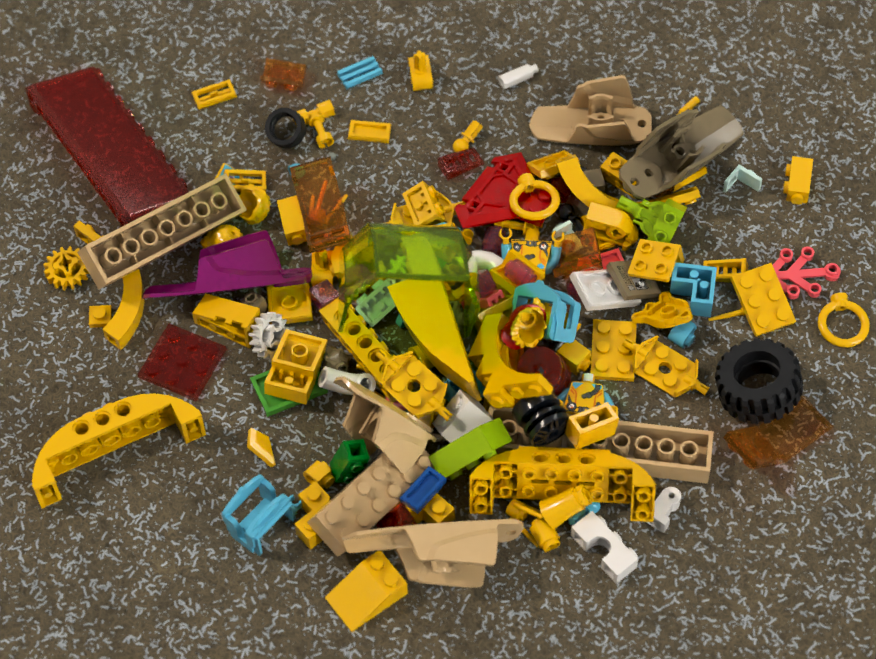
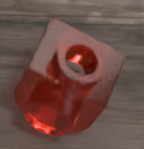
(561, 187)

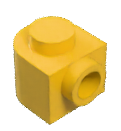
(320, 473)

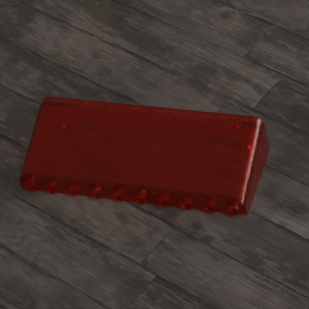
(106, 143)

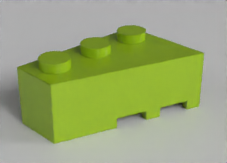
(470, 448)

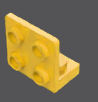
(655, 260)

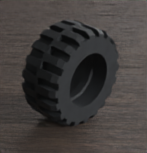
(760, 403)

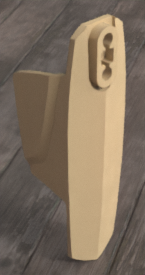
(441, 552)

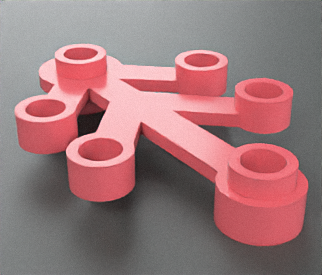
(796, 274)

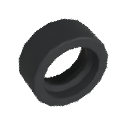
(272, 120)

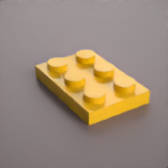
(763, 299)
(608, 356)

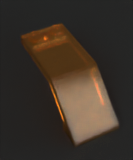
(320, 204)
(781, 439)

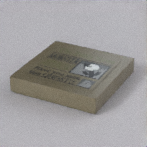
(631, 287)

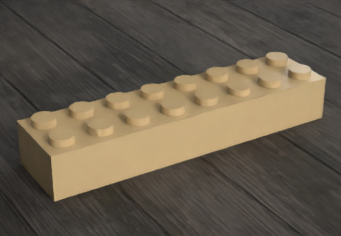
(161, 231)

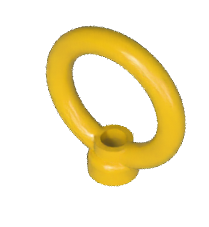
(528, 184)
(840, 302)

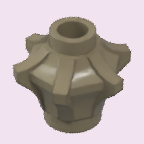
(336, 358)

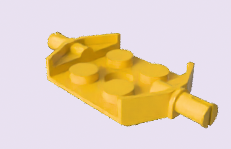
(401, 214)
(652, 355)
(405, 369)

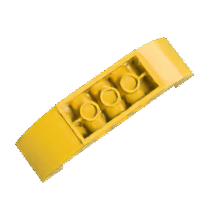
(549, 471)

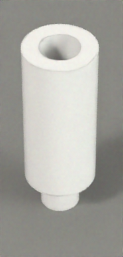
(517, 75)

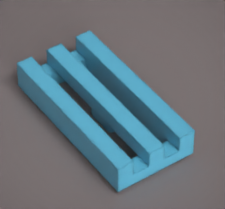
(359, 69)

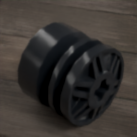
(541, 418)

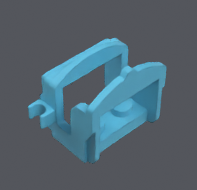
(558, 299)
(262, 516)

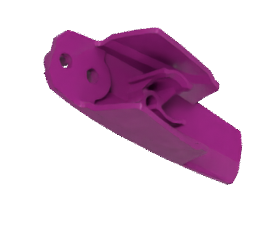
(234, 266)

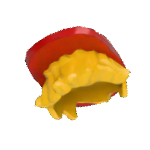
(525, 326)

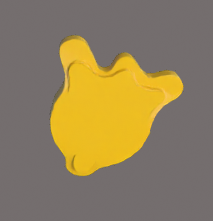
(665, 313)

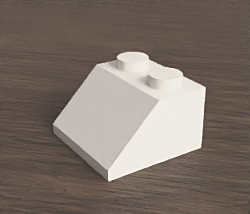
(466, 416)

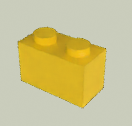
(591, 425)

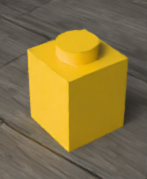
(576, 355)

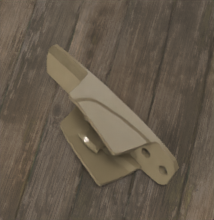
(678, 150)

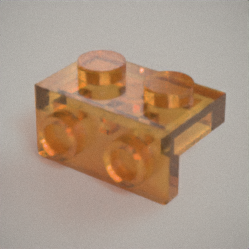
(283, 74)

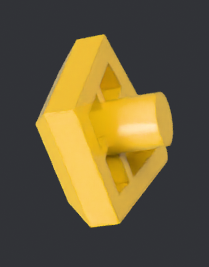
(260, 446)

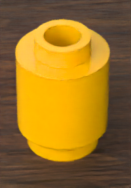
(544, 535)

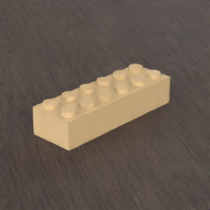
(365, 500)

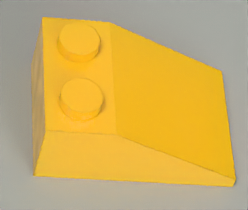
(367, 591)

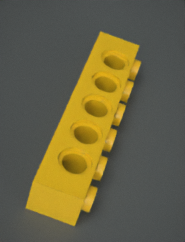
(359, 342)

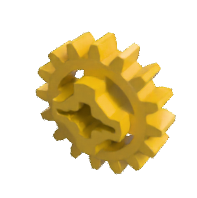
(56, 271)

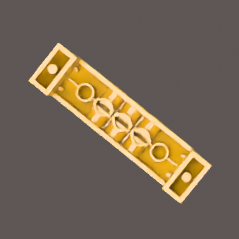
(109, 430)

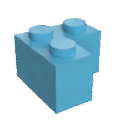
(696, 282)

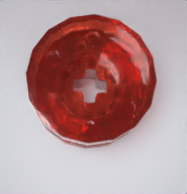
(555, 366)

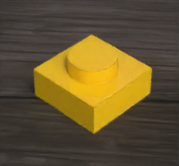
(99, 315)

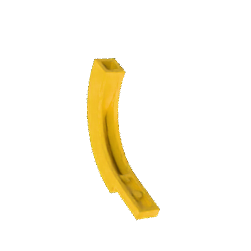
(587, 192)
(128, 316)

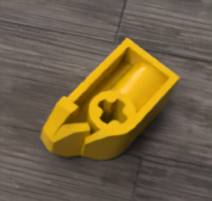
(612, 225)

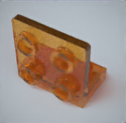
(578, 253)

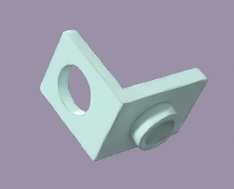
(745, 176)

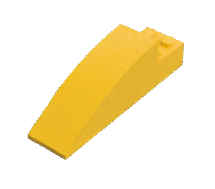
(434, 329)

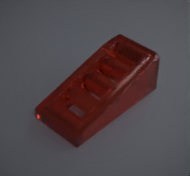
(456, 170)

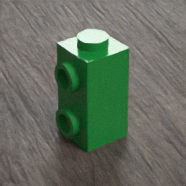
(349, 460)

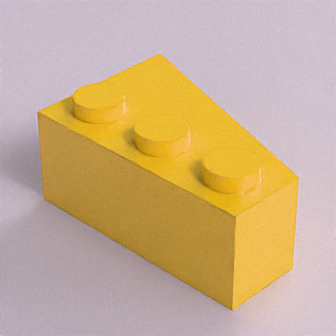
(226, 318)

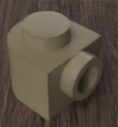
(255, 300)

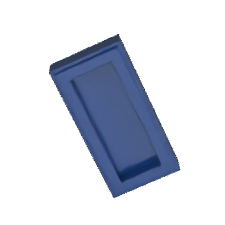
(423, 489)

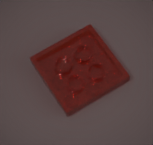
(182, 362)

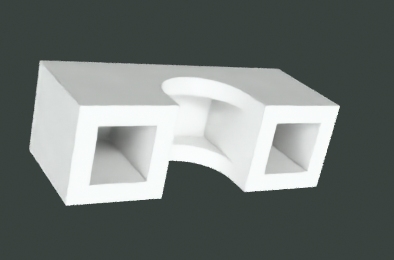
(593, 531)

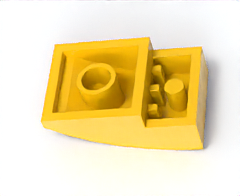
(295, 366)

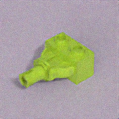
(655, 218)

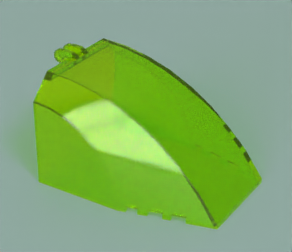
(408, 254)

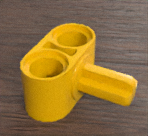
(420, 71)
(320, 267)

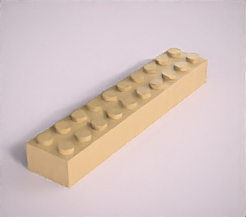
(658, 449)

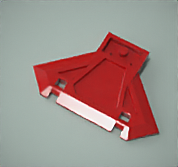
(492, 193)

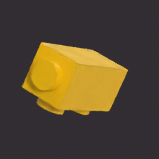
(799, 180)
(292, 220)

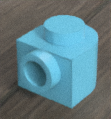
(683, 334)

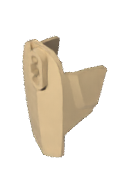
(596, 115)
(384, 426)

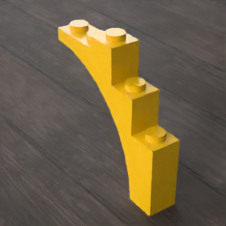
(494, 369)

